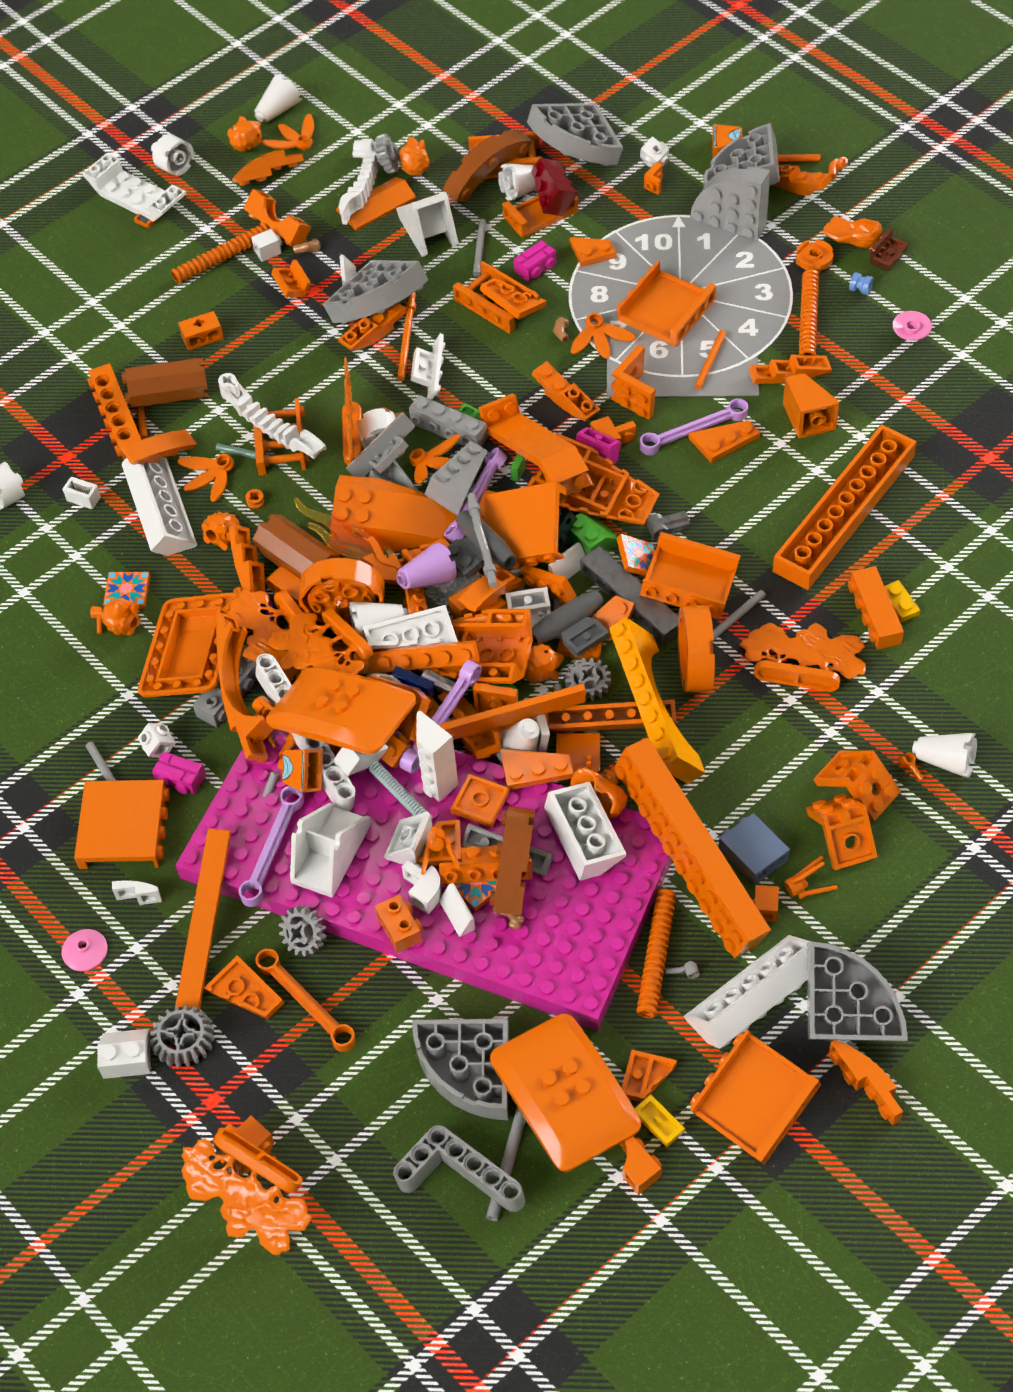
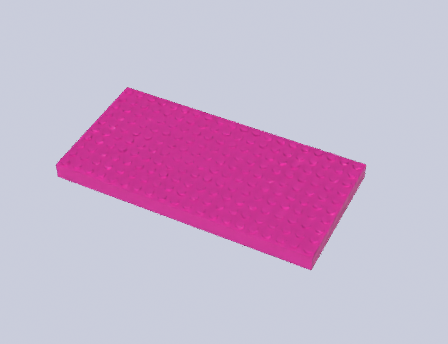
(572, 930)

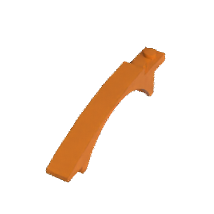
(250, 728)

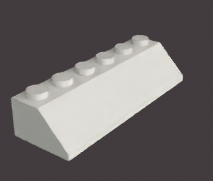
(159, 507)
(751, 993)

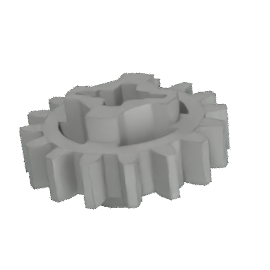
(387, 153)
(588, 674)
(302, 930)

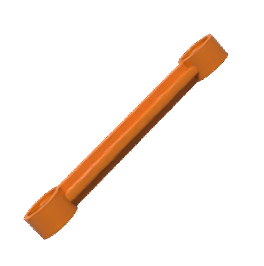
(305, 1000)

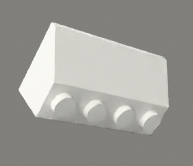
(435, 758)
(584, 830)

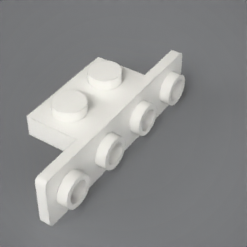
(427, 367)

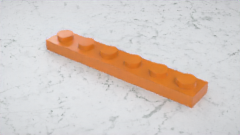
(420, 657)

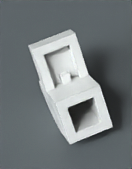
(426, 888)

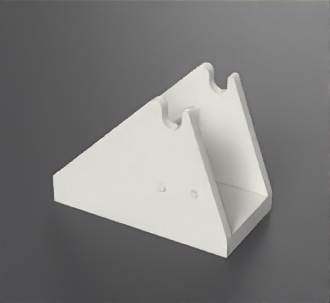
(428, 219)
(325, 848)

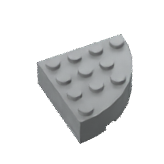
(576, 131)
(753, 150)
(735, 201)
(375, 289)
(850, 998)
(459, 1064)

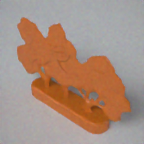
(350, 414)
(248, 615)
(809, 648)
(315, 649)
(245, 1199)

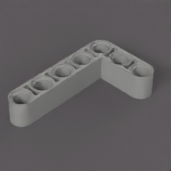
(462, 1164)

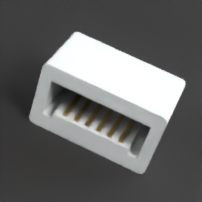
(81, 493)

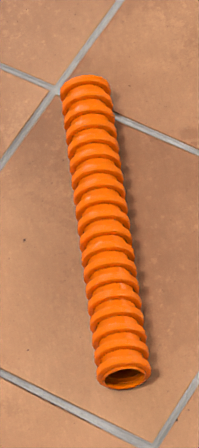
(216, 255)
(809, 312)
(656, 953)

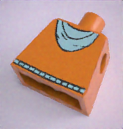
(723, 136)
(302, 769)

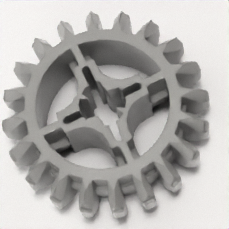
(190, 1045)

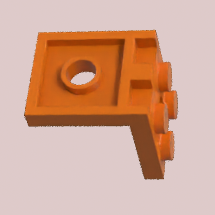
(629, 390)
(491, 697)
(409, 724)
(858, 773)
(840, 819)

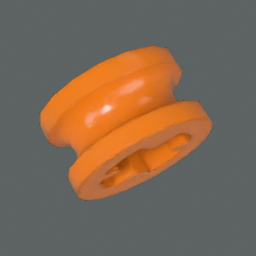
(255, 504)

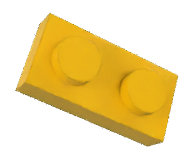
(902, 601)
(659, 1121)

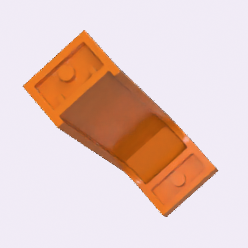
(553, 454)

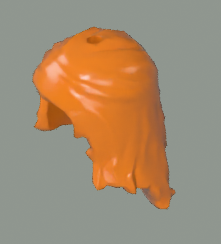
(609, 794)

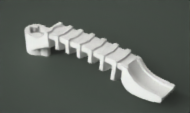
(358, 194)
(284, 433)

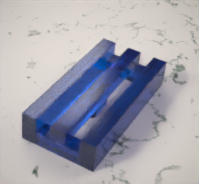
(409, 678)

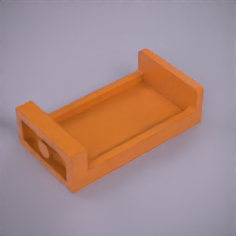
(529, 218)

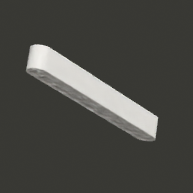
(276, 685)

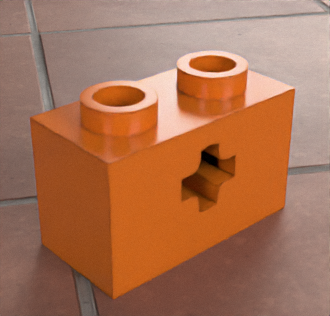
(200, 330)

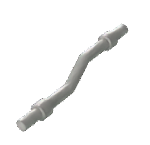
(489, 568)

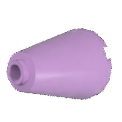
(428, 568)

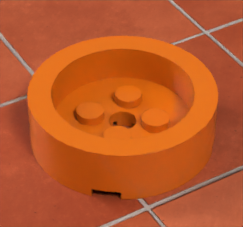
(336, 579)
(696, 648)

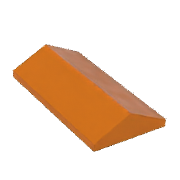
(381, 202)

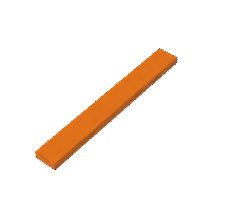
(514, 712)
(203, 919)

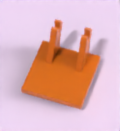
(582, 748)

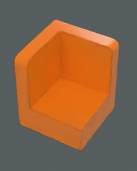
(767, 901)

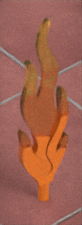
(352, 546)

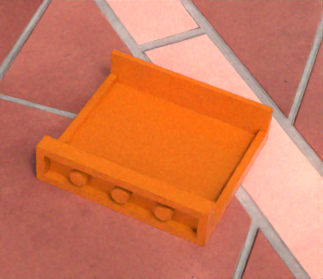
(665, 305)
(527, 521)
(690, 574)
(122, 822)
(754, 1096)

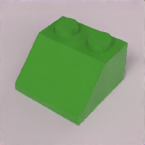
(592, 533)

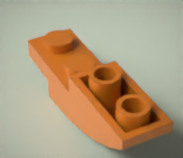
(262, 166)
(800, 182)
(373, 329)
(564, 394)
(482, 596)
(862, 1072)

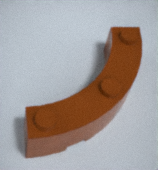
(484, 159)
(514, 859)

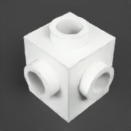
(654, 152)
(156, 739)

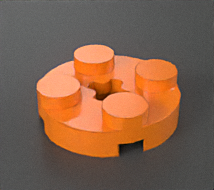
(809, 262)

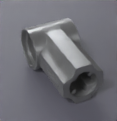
(668, 524)

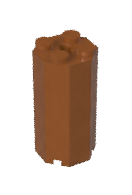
(165, 382)
(289, 545)

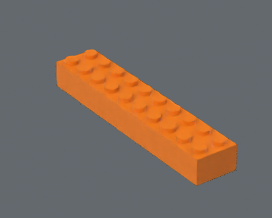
(844, 507)
(691, 848)

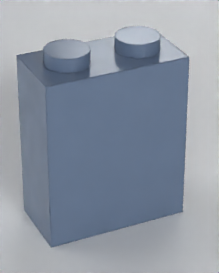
(753, 848)

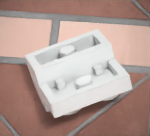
(534, 599)

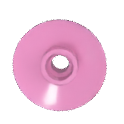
(912, 325)
(88, 957)

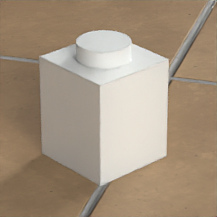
(267, 245)

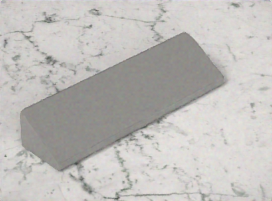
(482, 837)

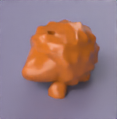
(245, 134)
(414, 157)
(216, 529)
(121, 616)
(543, 664)

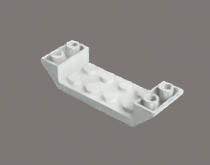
(130, 191)

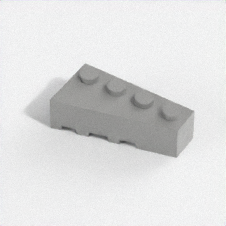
(455, 478)

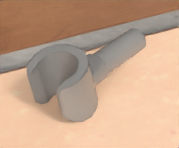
(690, 968)

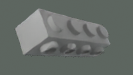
(447, 421)
(210, 705)

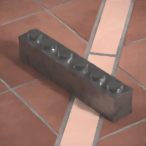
(614, 580)

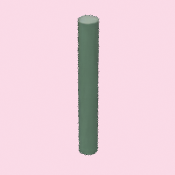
(236, 450)

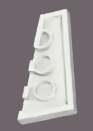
(415, 629)

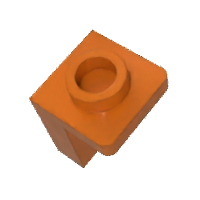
(653, 178)

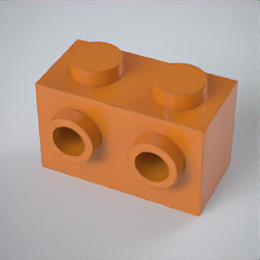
(398, 923)

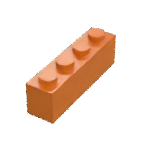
(875, 608)

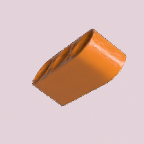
(284, 580)

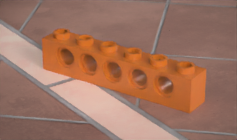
(113, 408)

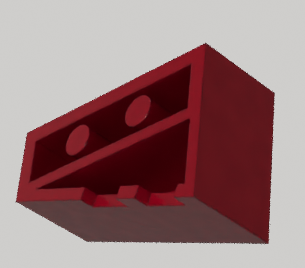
(553, 187)

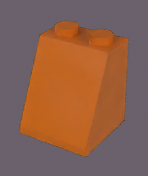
(809, 406)

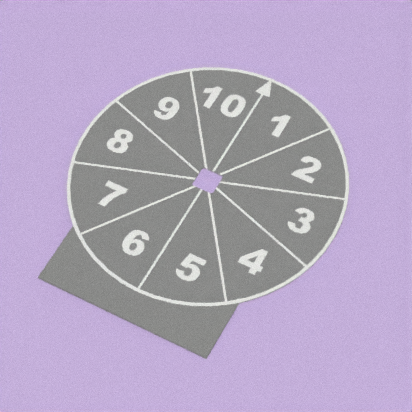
(749, 304)

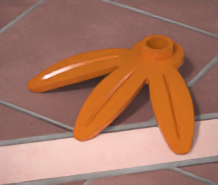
(301, 141)
(598, 333)
(423, 459)
(215, 470)

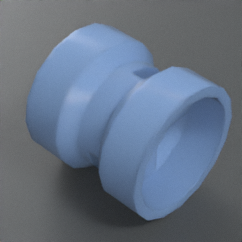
(861, 283)

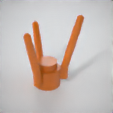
(263, 707)
(436, 841)
(796, 884)

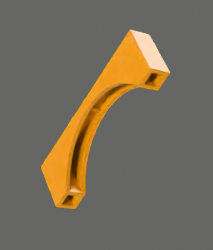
(636, 651)

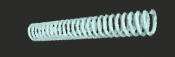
(402, 801)

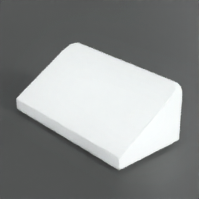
(348, 269)
(570, 564)
(441, 682)
(457, 911)

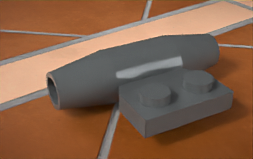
(467, 551)
(573, 624)

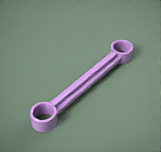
(696, 425)
(493, 461)
(468, 676)
(270, 847)

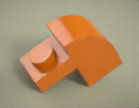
(624, 433)

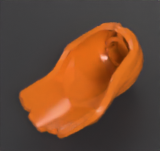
(859, 233)

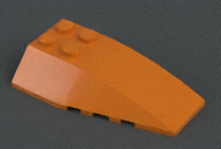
(615, 492)
(389, 512)
(501, 641)

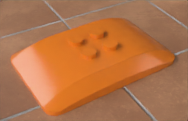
(184, 647)
(342, 709)
(565, 1092)

